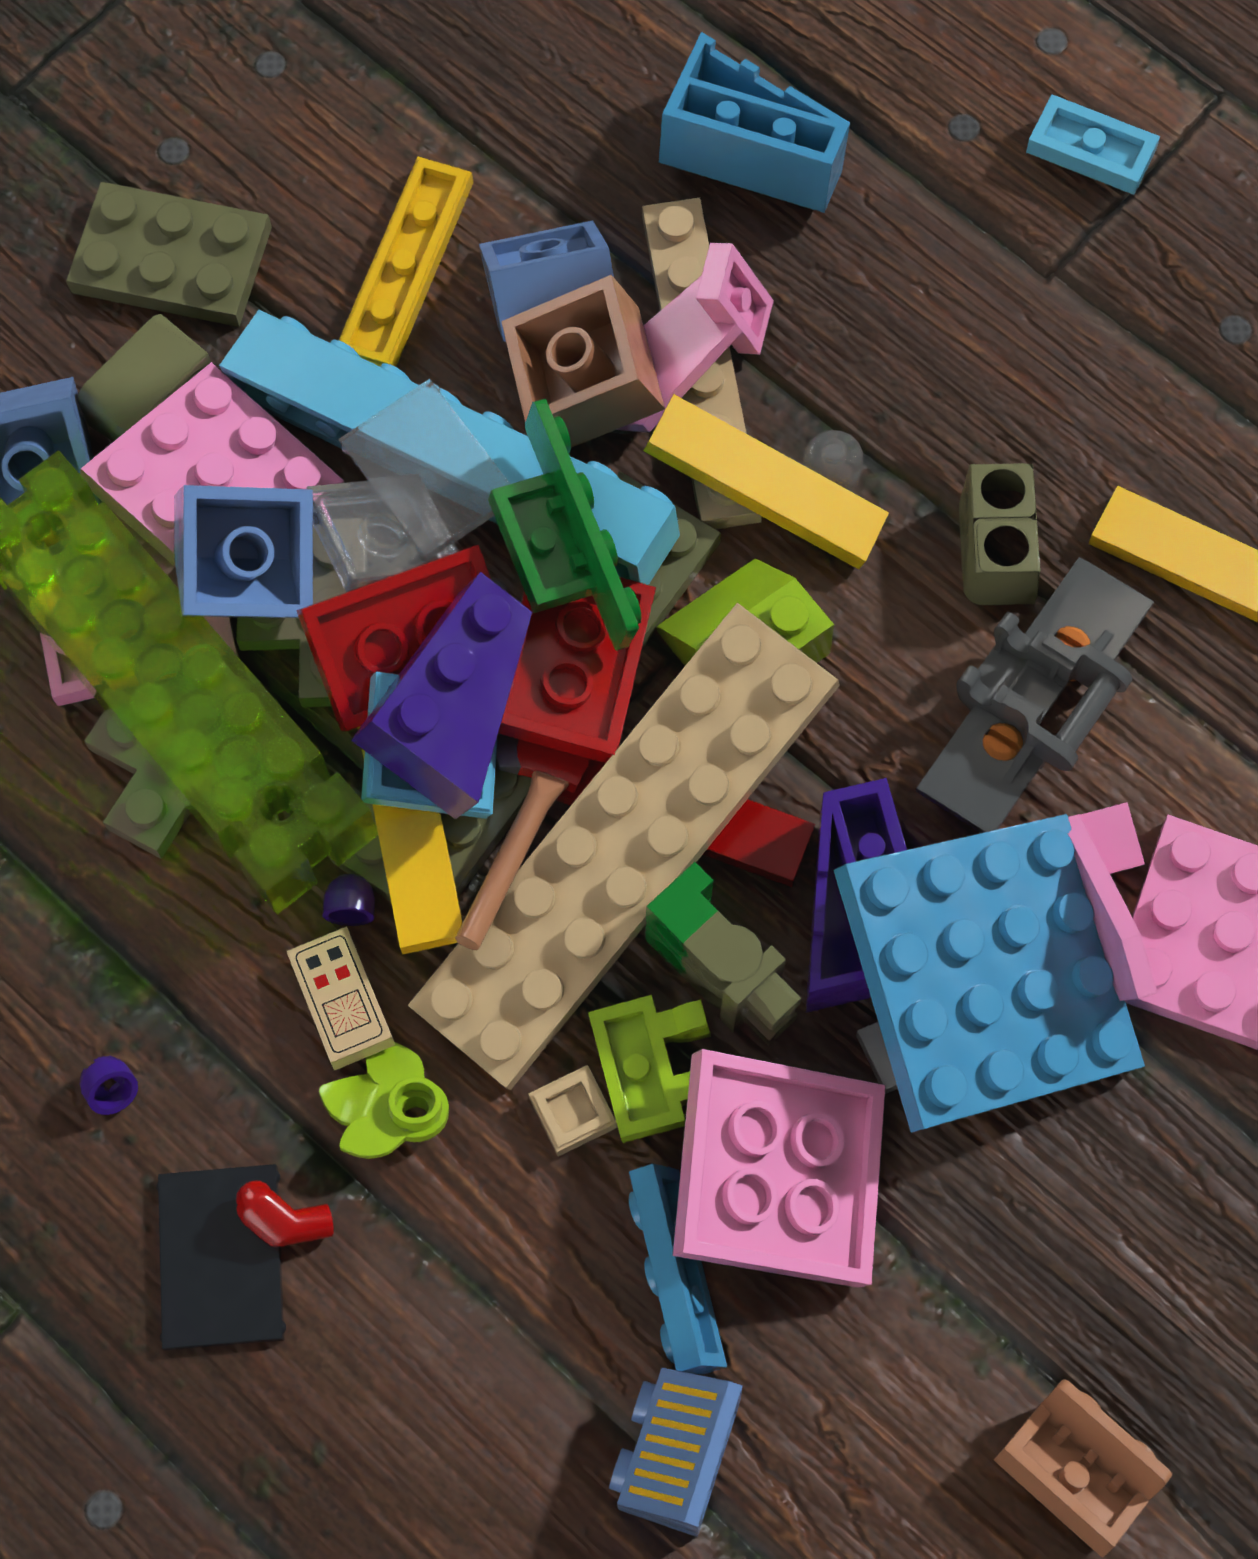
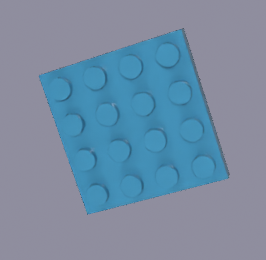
(986, 971)

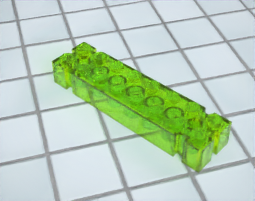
(175, 686)

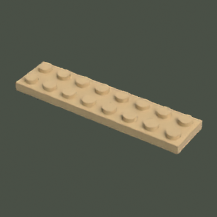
(625, 843)

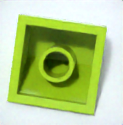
(765, 593)

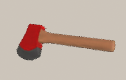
(550, 776)

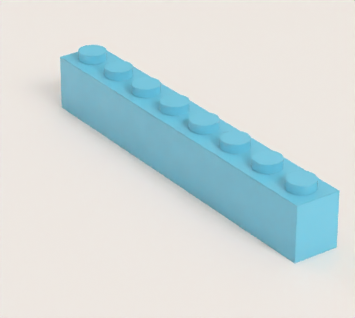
(334, 390)

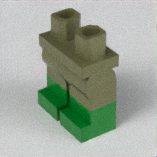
(720, 958)

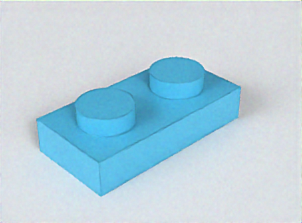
(1092, 144)

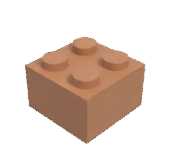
(585, 360)

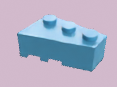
(750, 132)

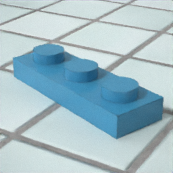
(690, 1325)

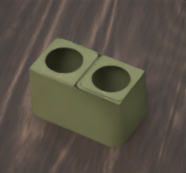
(140, 377)
(983, 579)

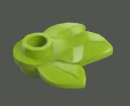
(377, 1101)

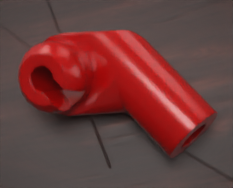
(277, 1221)

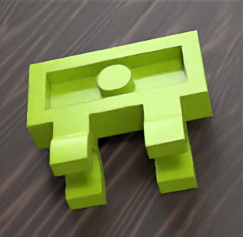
(637, 1063)

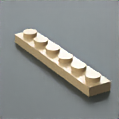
(677, 257)

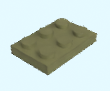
(169, 254)

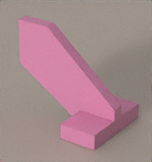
(697, 326)
(1102, 846)

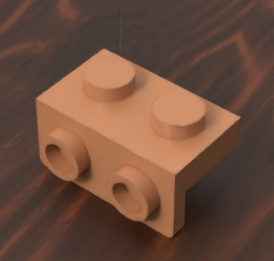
(1083, 1467)

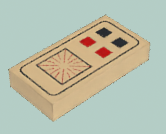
(340, 998)

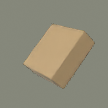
(573, 1110)

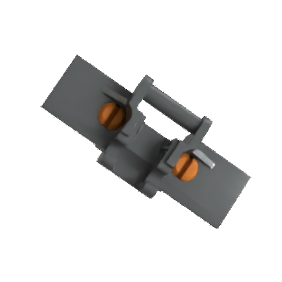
(1018, 683)

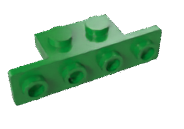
(556, 536)

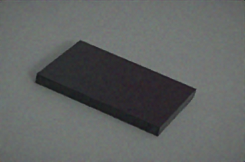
(214, 1271)

